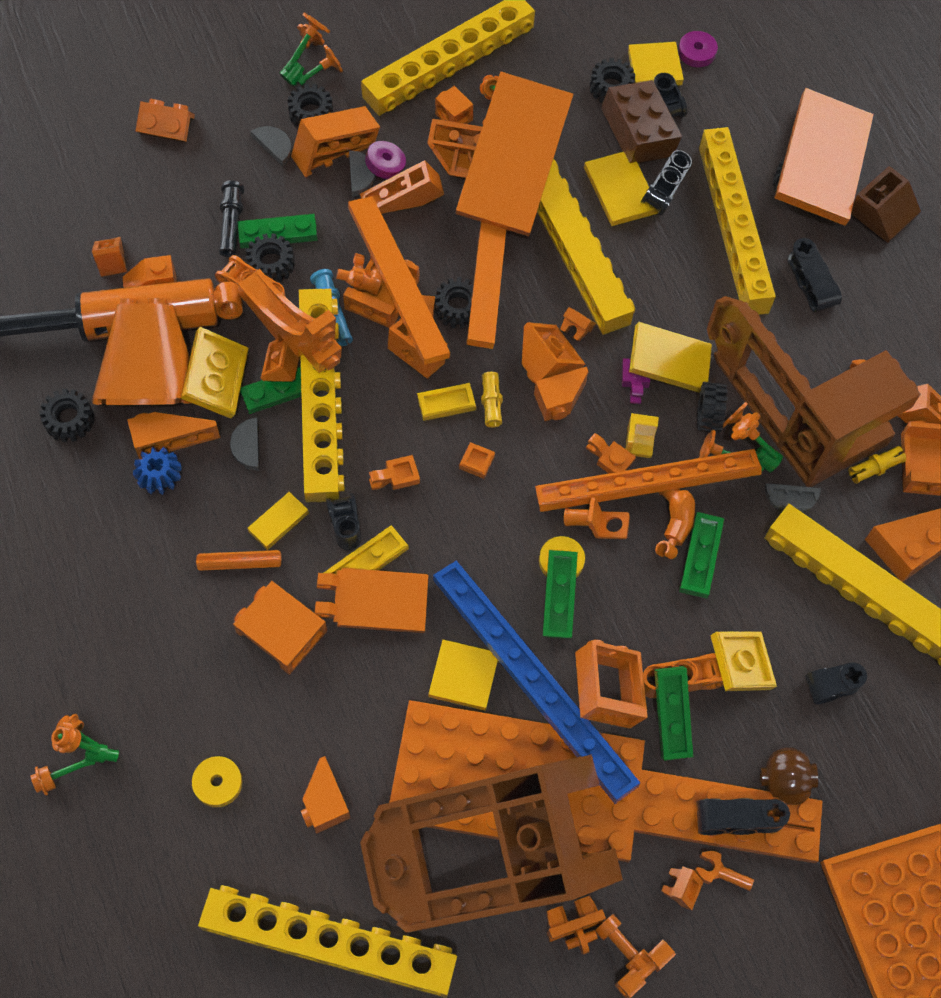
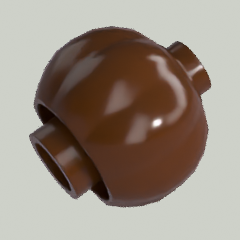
(789, 776)

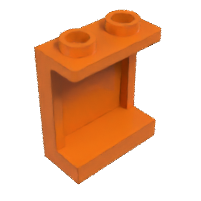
(377, 307)
(923, 458)
(280, 626)

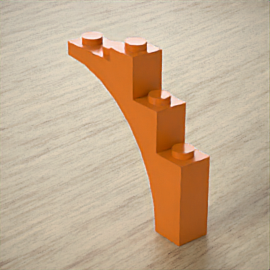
(286, 322)

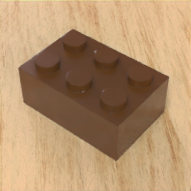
(641, 121)

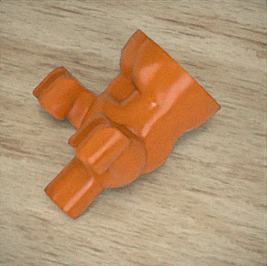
(361, 278)

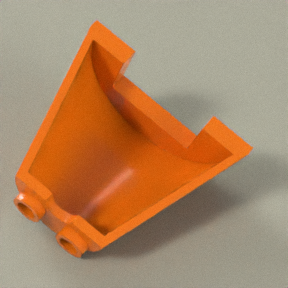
(143, 356)

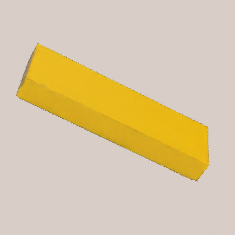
(374, 553)

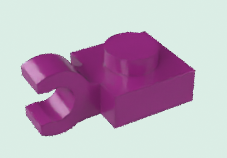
(634, 381)

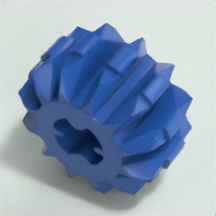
(147, 472)

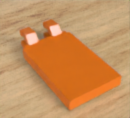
(375, 599)

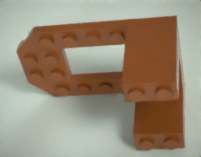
(831, 422)
(534, 837)

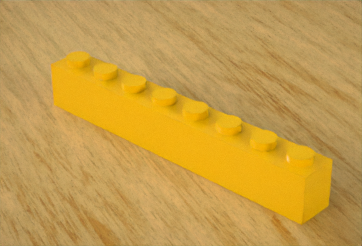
(583, 255)
(858, 579)

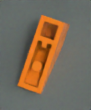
(407, 189)
(169, 431)

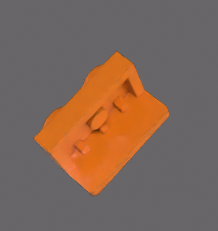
(163, 120)

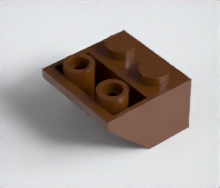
(886, 204)

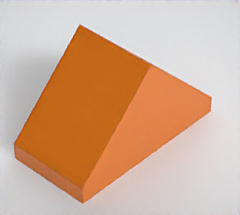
(109, 256)

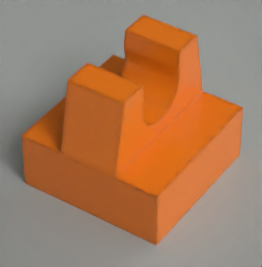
(576, 319)
(686, 887)

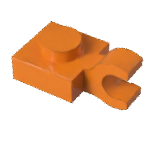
(612, 457)
(399, 472)

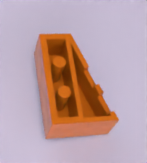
(331, 136)
(908, 542)

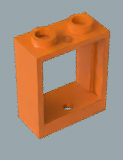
(594, 707)

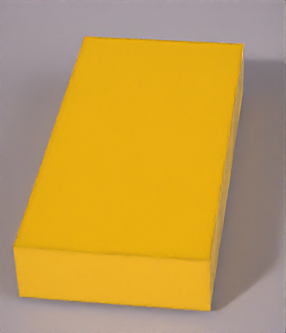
(446, 401)
(278, 520)

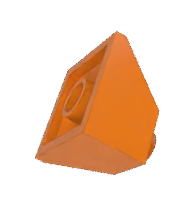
(547, 352)

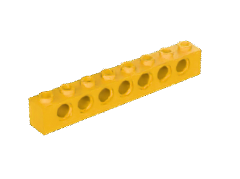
(447, 55)
(736, 220)
(318, 486)
(217, 920)

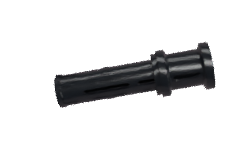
(231, 209)

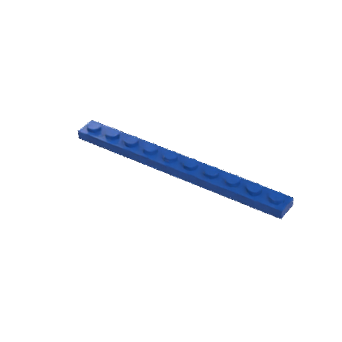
(535, 680)

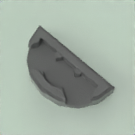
(274, 142)
(361, 176)
(245, 444)
(800, 497)

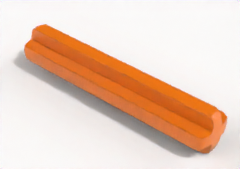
(238, 560)

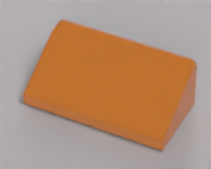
(279, 362)

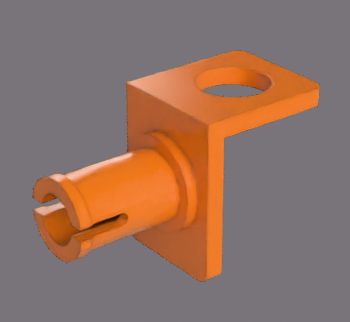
(597, 520)

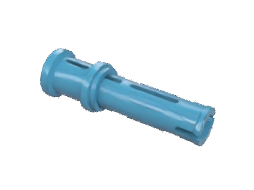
(323, 280)

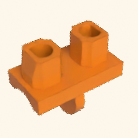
(588, 917)

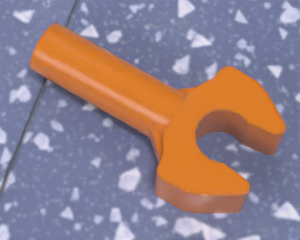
(722, 872)

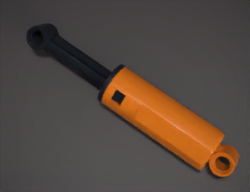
(194, 303)

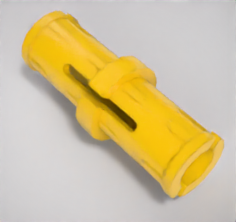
(491, 399)
(877, 464)

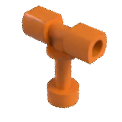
(640, 963)

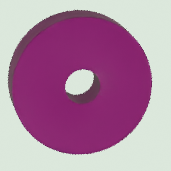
(689, 47)
(385, 159)

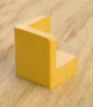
(641, 435)

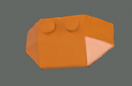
(454, 145)

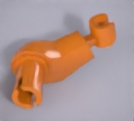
(681, 522)

